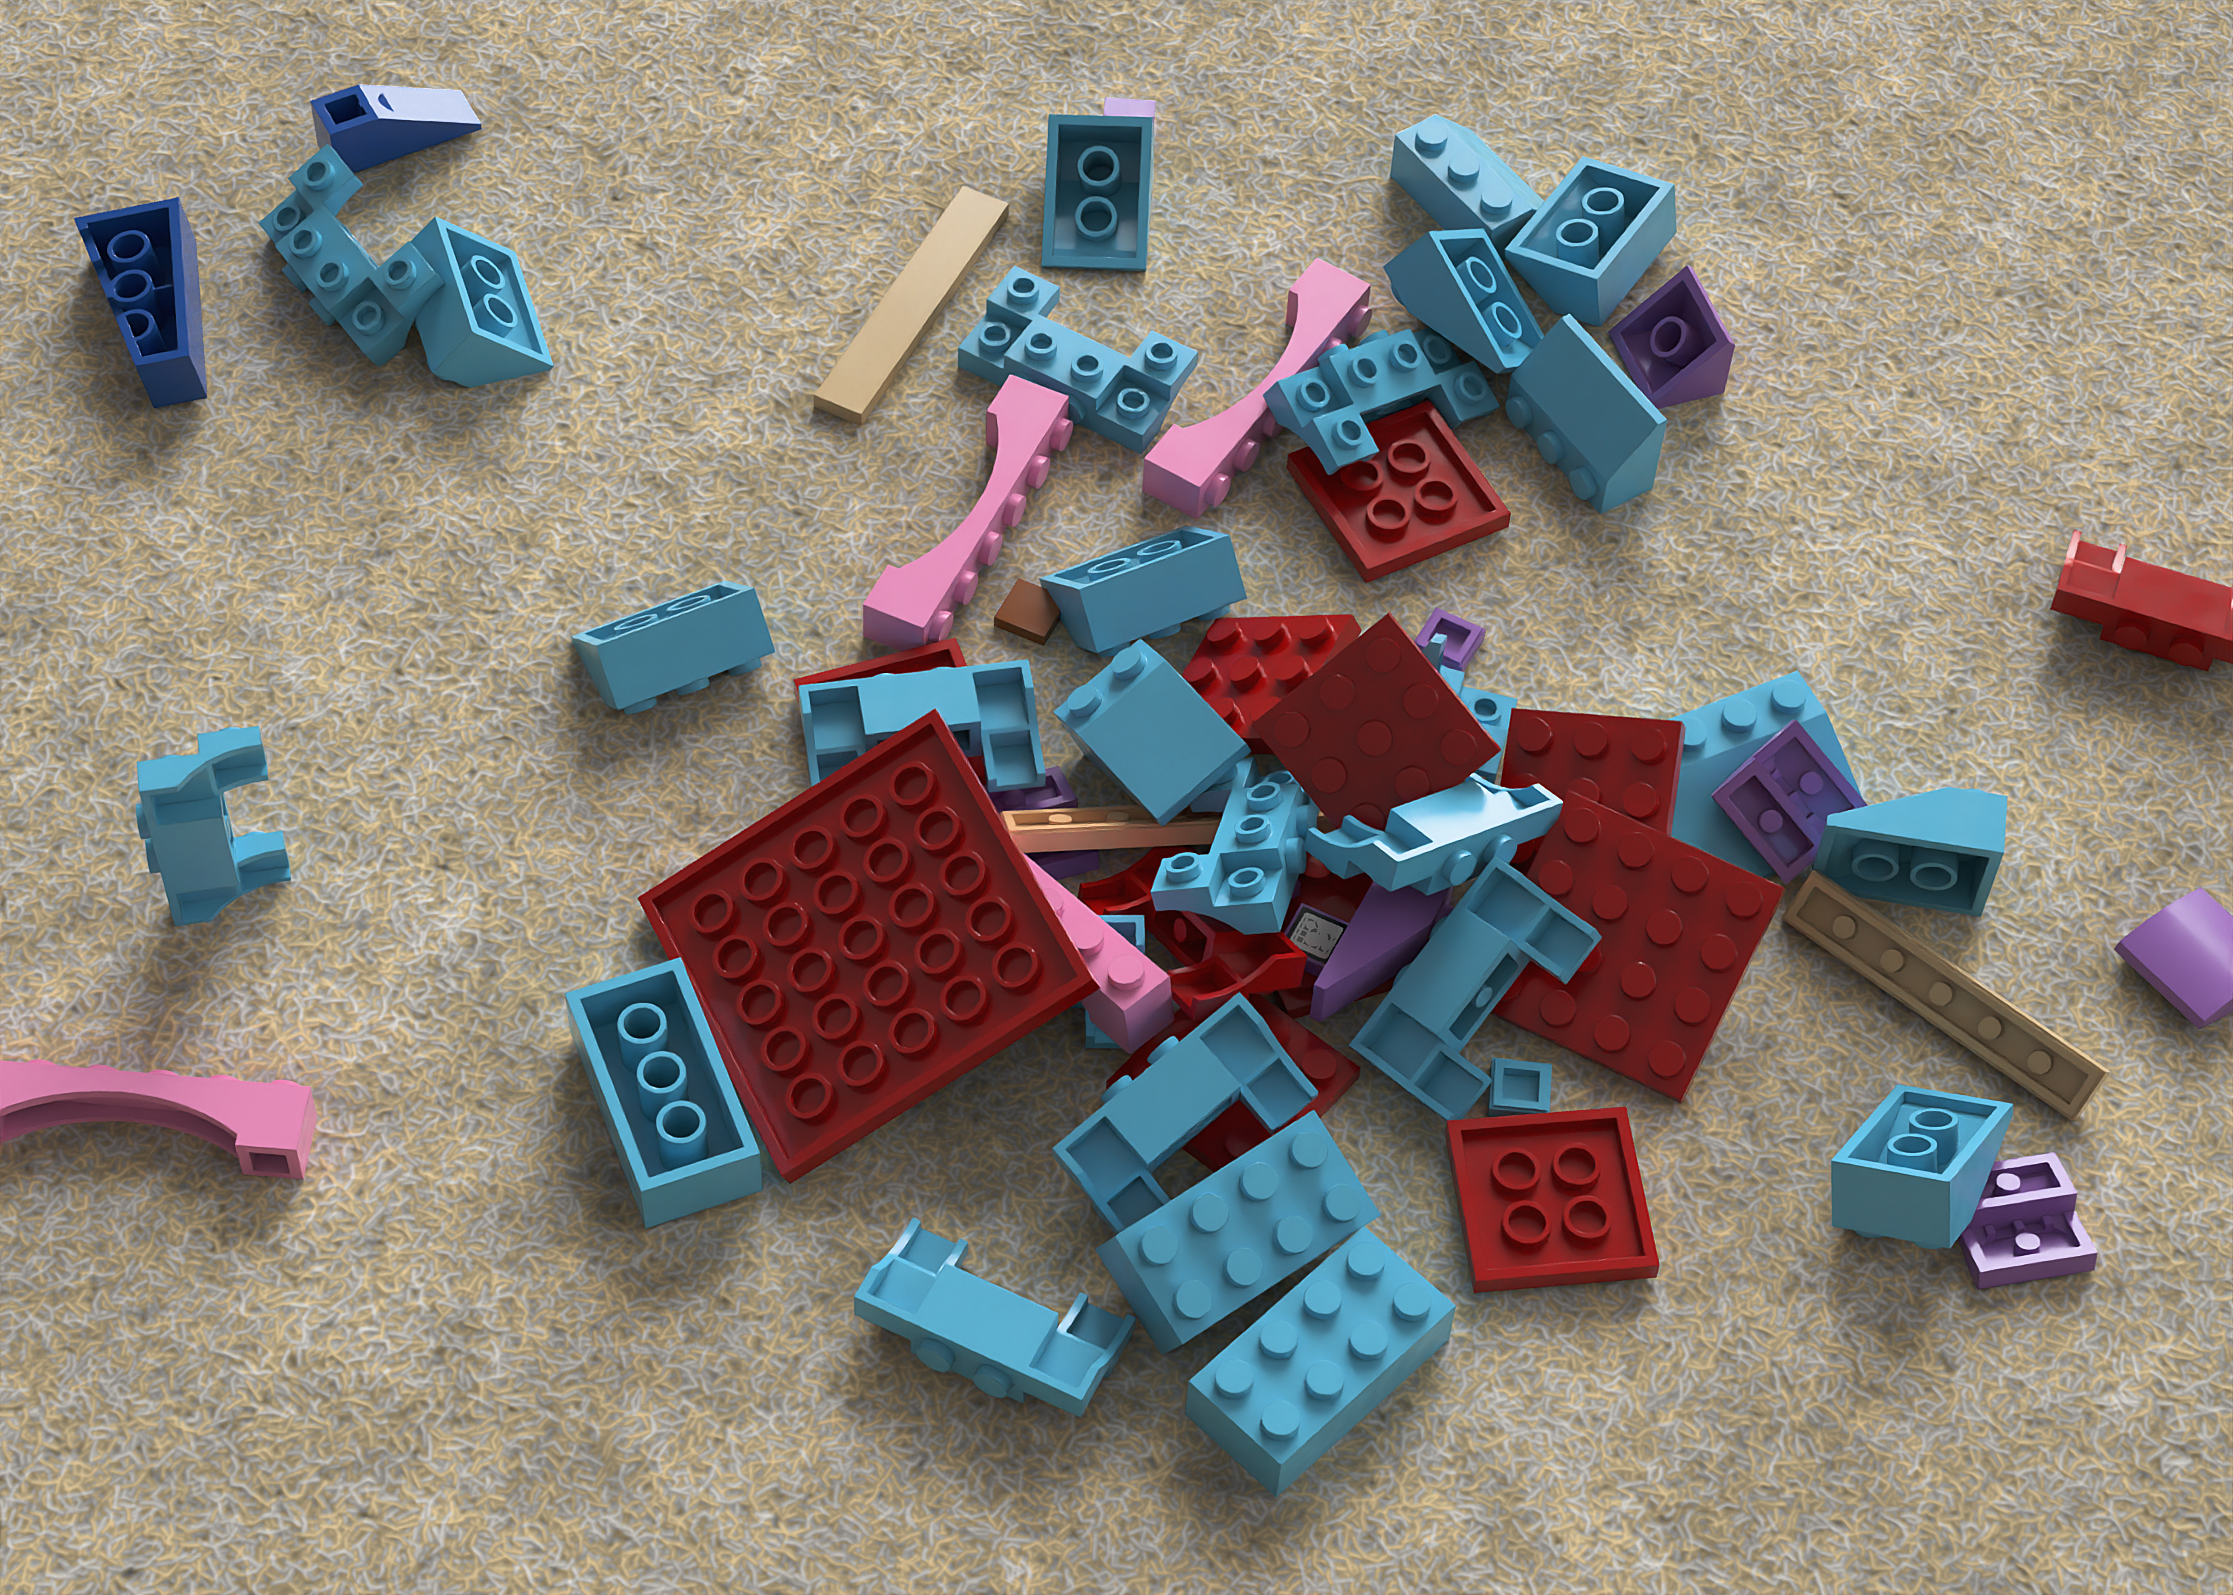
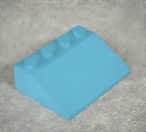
(1721, 740)

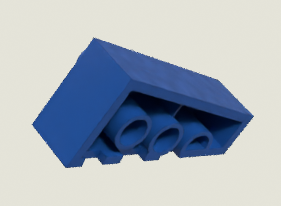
(153, 287)

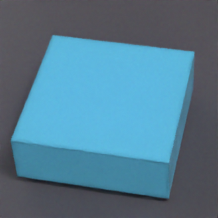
(1519, 1087)

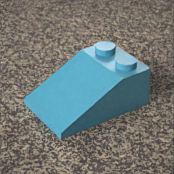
(1098, 192)
(1466, 295)
(1151, 732)
(1919, 849)
(1918, 1166)

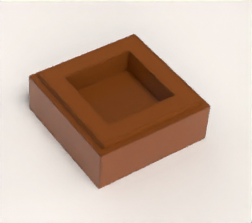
(1028, 612)

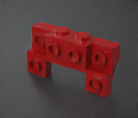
(2146, 605)
(1214, 954)

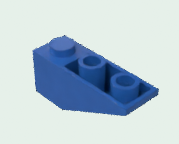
(388, 122)

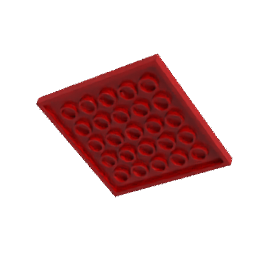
(867, 945)

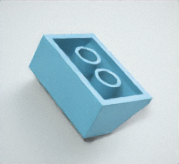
(1462, 181)
(1594, 238)
(483, 317)
(1587, 417)
(1147, 589)
(675, 646)

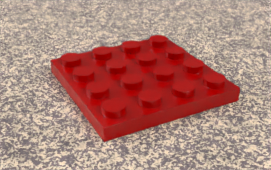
(1669, 952)

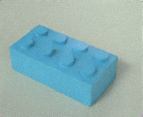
(664, 1092)
(1237, 1232)
(1319, 1360)

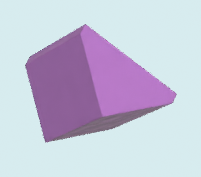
(1676, 343)

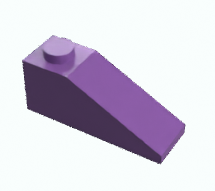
(1377, 944)

